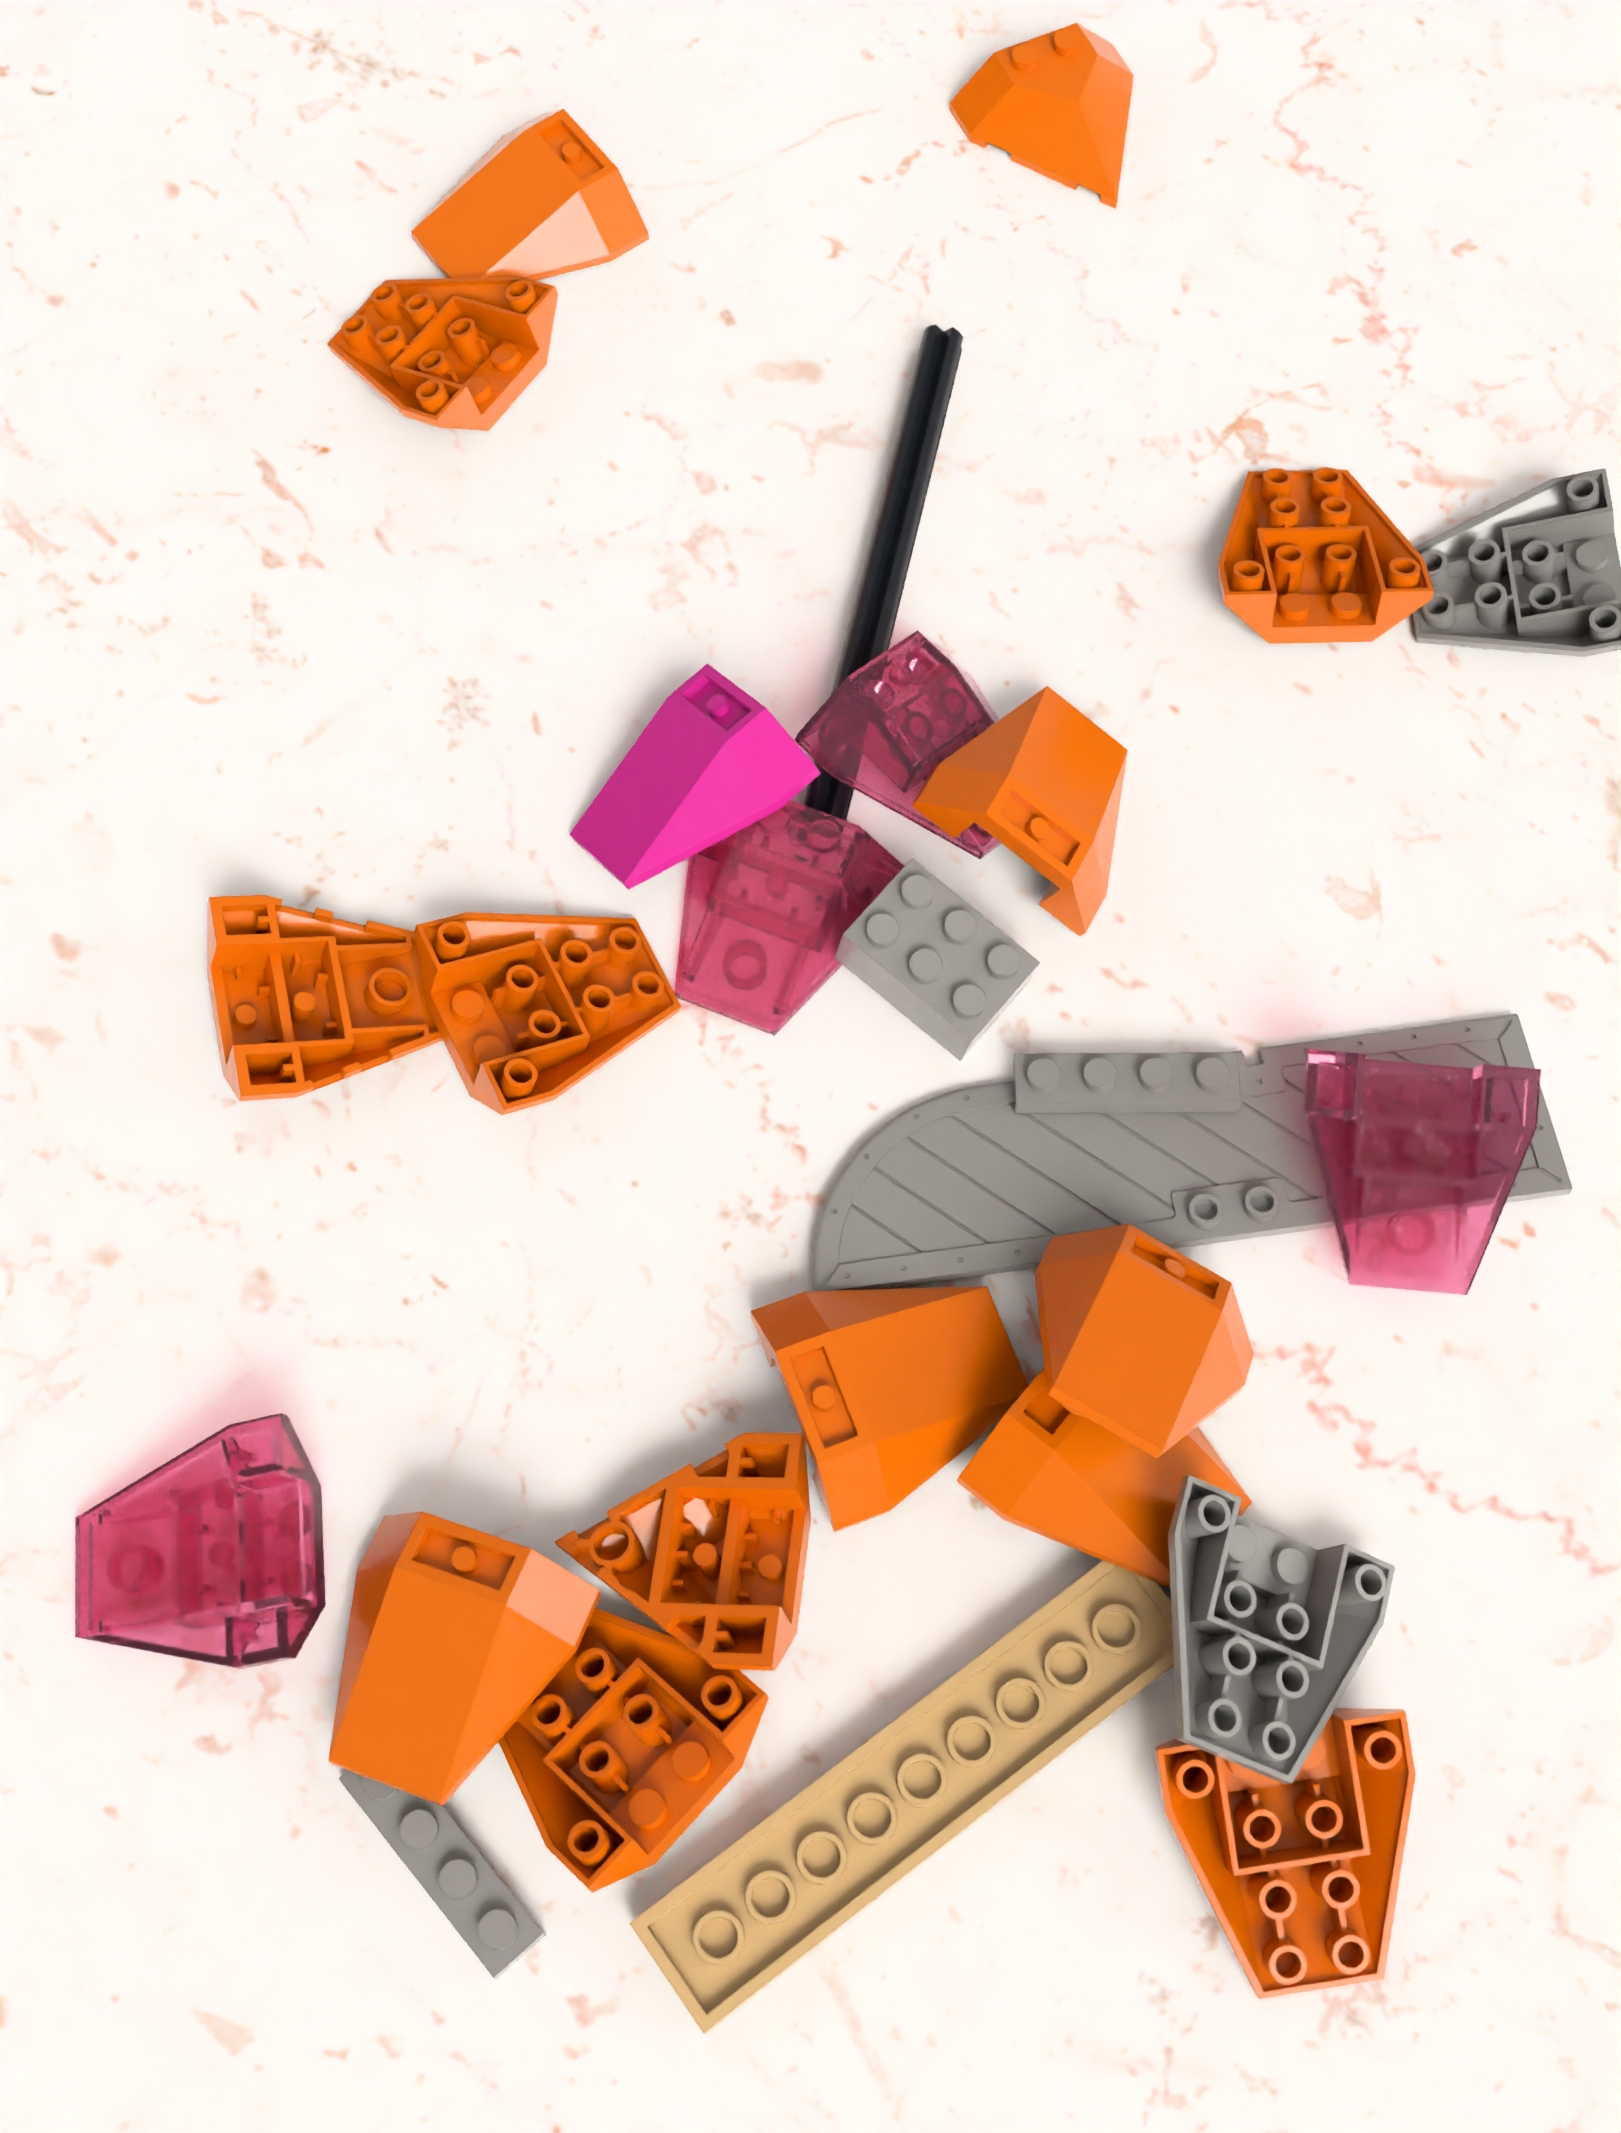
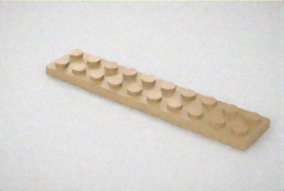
(908, 1791)

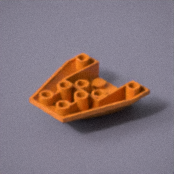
(533, 208)
(450, 345)
(1317, 560)
(1046, 791)
(538, 999)
(1138, 1335)
(888, 1385)
(1088, 1486)
(447, 1650)
(628, 1747)
(1306, 1866)

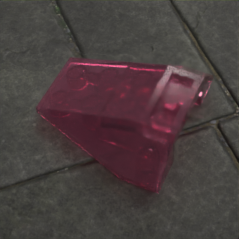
(897, 724)

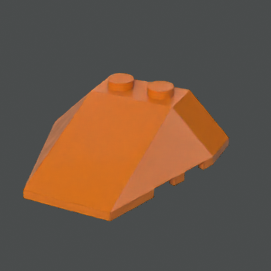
(309, 996)

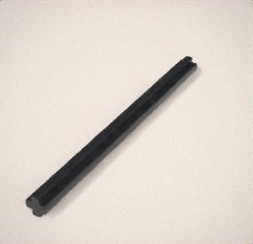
(894, 529)

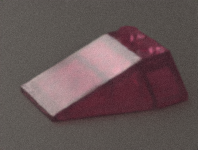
(772, 912)
(1416, 1162)
(209, 1552)

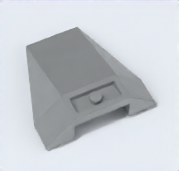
(1529, 574)
(1263, 1631)

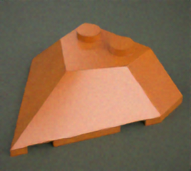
(1054, 107)
(714, 1551)

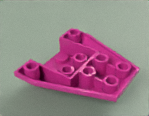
(692, 779)

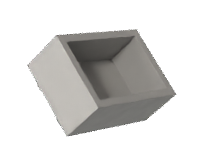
(936, 959)

